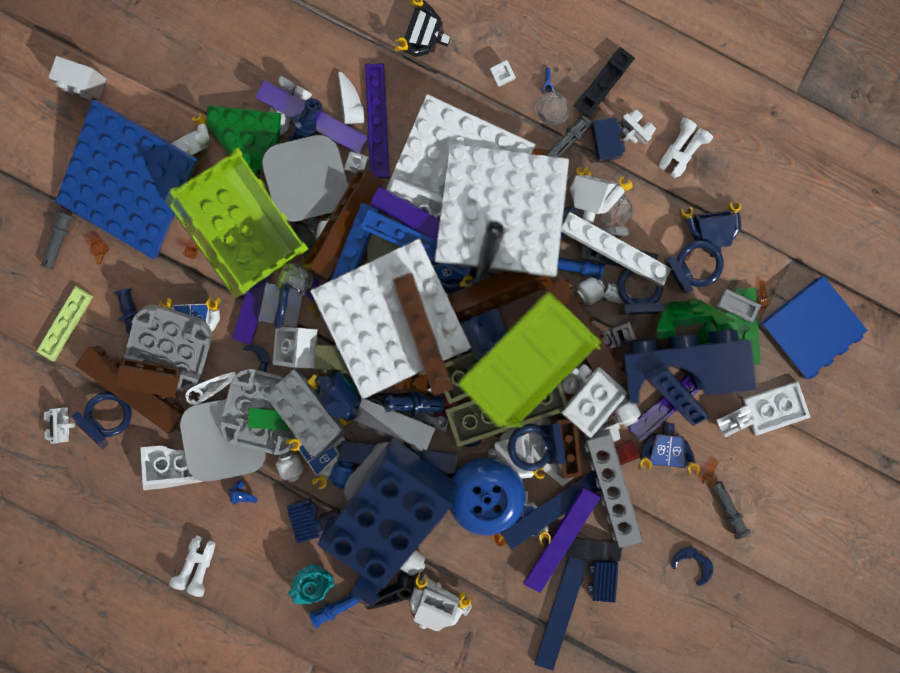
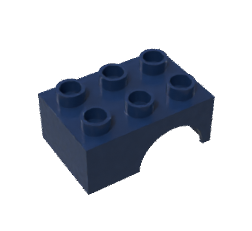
(717, 365)
(389, 514)

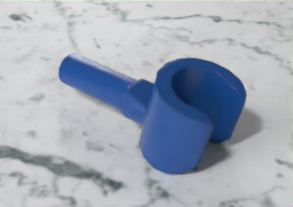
(547, 81)

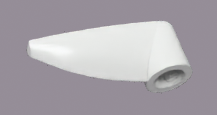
(350, 101)
(209, 388)

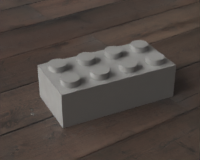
(305, 413)
(394, 423)

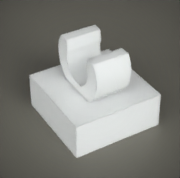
(502, 73)
(356, 162)

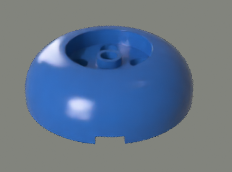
(487, 473)

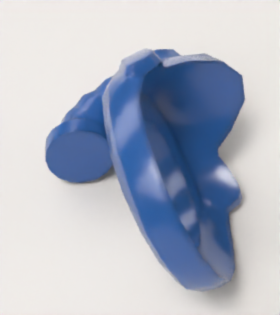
(236, 496)

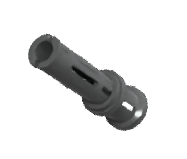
(572, 134)
(59, 231)
(733, 517)

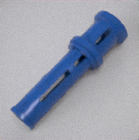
(585, 267)
(330, 611)

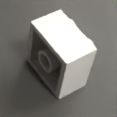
(77, 79)
(295, 347)

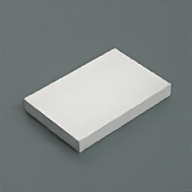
(594, 402)
(777, 407)

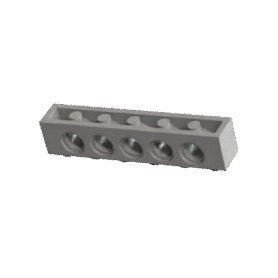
(627, 534)

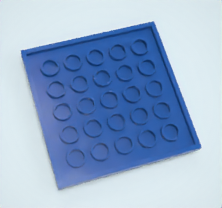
(123, 179)

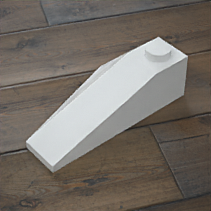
(419, 197)
(164, 468)

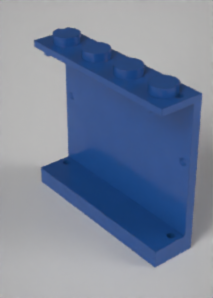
(814, 327)

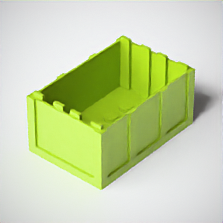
(235, 223)
(529, 362)

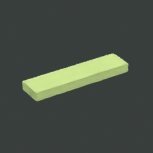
(64, 323)

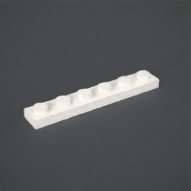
(615, 249)

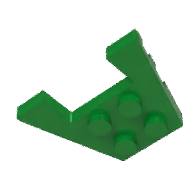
(691, 313)

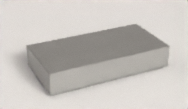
(738, 305)

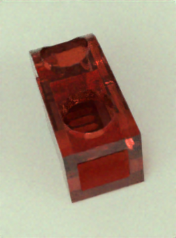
(626, 452)

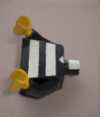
(423, 31)

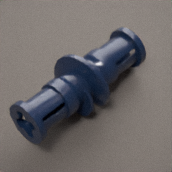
(305, 122)
(126, 307)
(414, 402)

